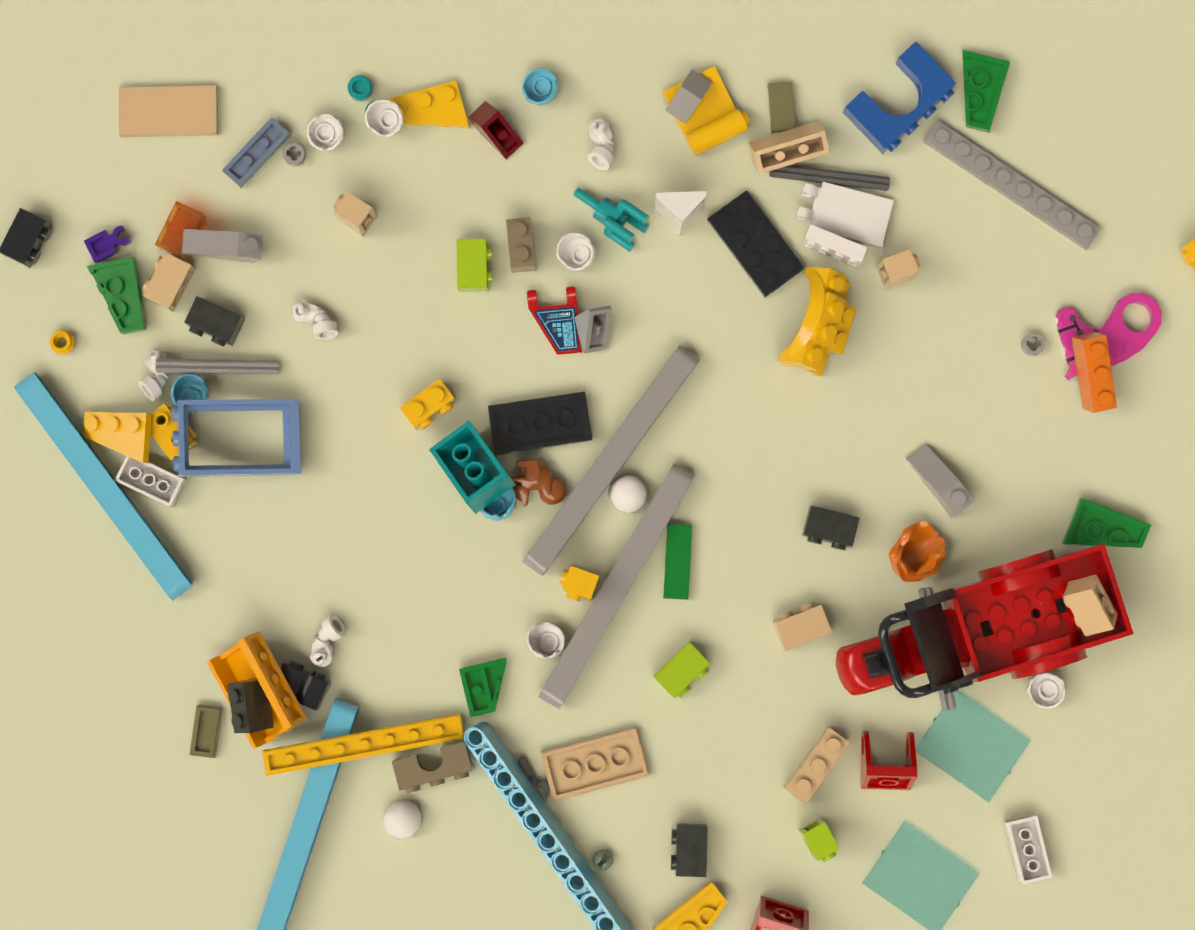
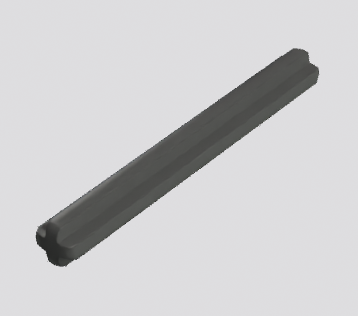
(832, 176)

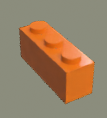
(1094, 372)

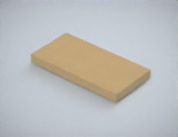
(168, 111)
(594, 764)

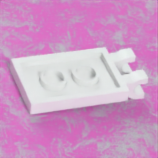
(847, 213)

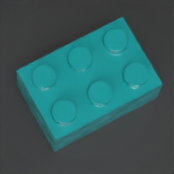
(472, 467)

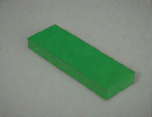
(677, 562)

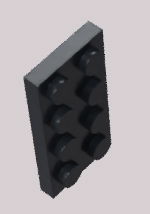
(755, 244)
(540, 423)

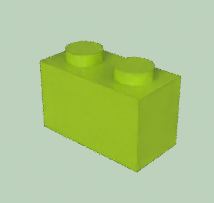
(473, 265)
(682, 670)

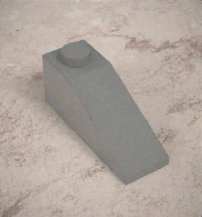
(223, 245)
(940, 481)

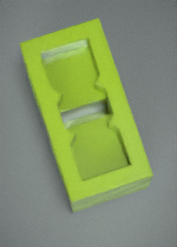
(819, 840)

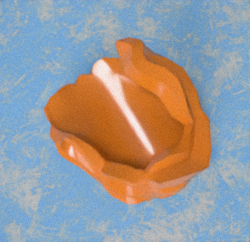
(917, 552)

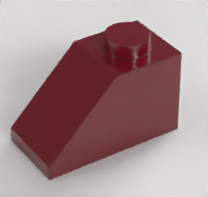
(495, 129)

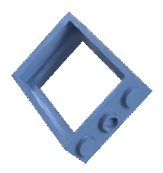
(291, 437)

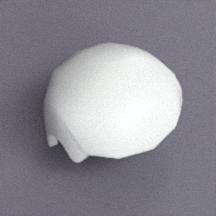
(384, 118)
(325, 132)
(576, 251)
(628, 493)
(545, 640)
(1046, 690)
(402, 819)

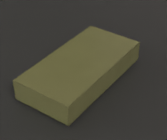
(781, 106)
(205, 731)

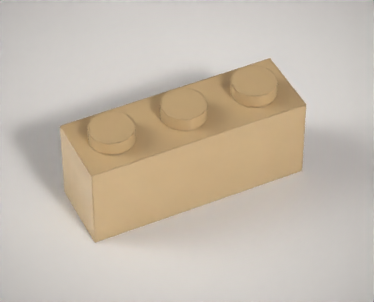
(789, 147)
(816, 765)

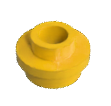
(57, 336)

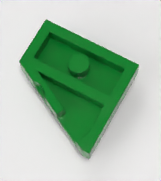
(483, 685)

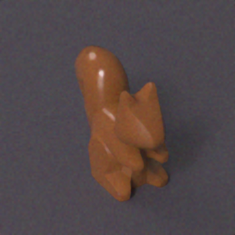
(538, 476)

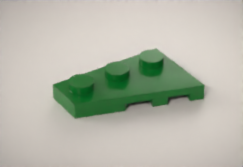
(982, 88)
(121, 289)
(1100, 525)

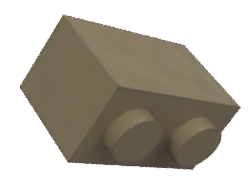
(521, 245)

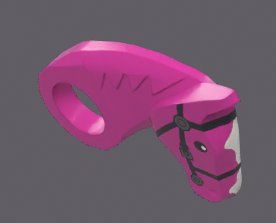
(1121, 341)

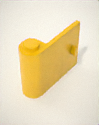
(713, 119)

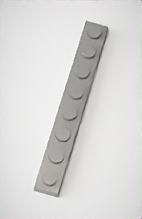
(1012, 185)

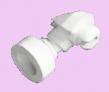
(601, 155)
(307, 313)
(151, 385)
(322, 651)

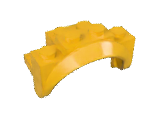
(824, 323)

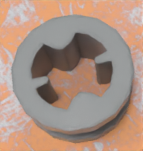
(300, 160)
(1028, 338)

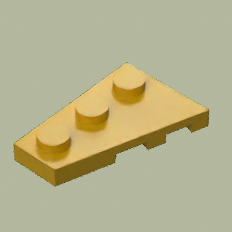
(433, 106)
(121, 432)
(696, 912)

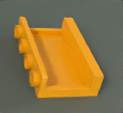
(254, 660)

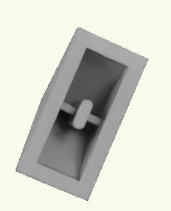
(688, 96)
(594, 328)

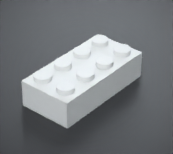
(834, 246)
(150, 481)
(1028, 849)

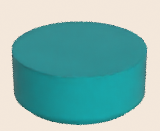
(360, 88)

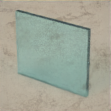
(972, 746)
(920, 878)

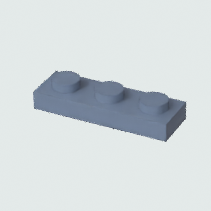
(256, 152)

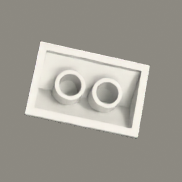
(679, 208)

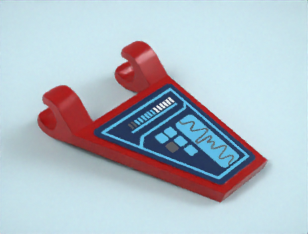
(558, 322)

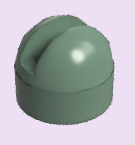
(598, 857)

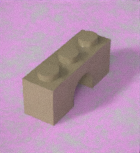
(412, 774)

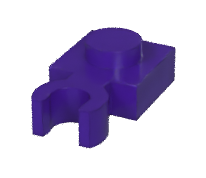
(103, 245)

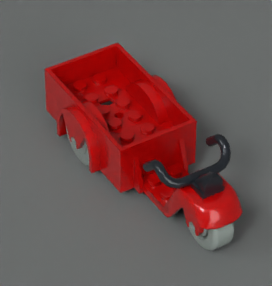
(1024, 622)

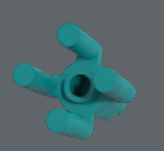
(615, 216)

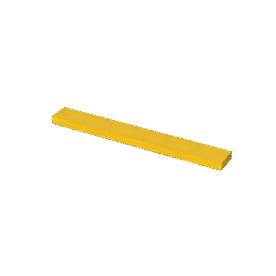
(362, 744)

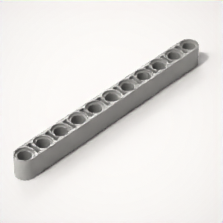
(610, 460)
(616, 586)

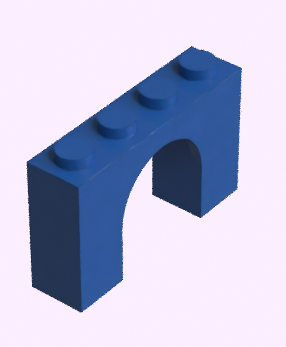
(886, 129)

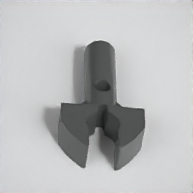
(526, 768)

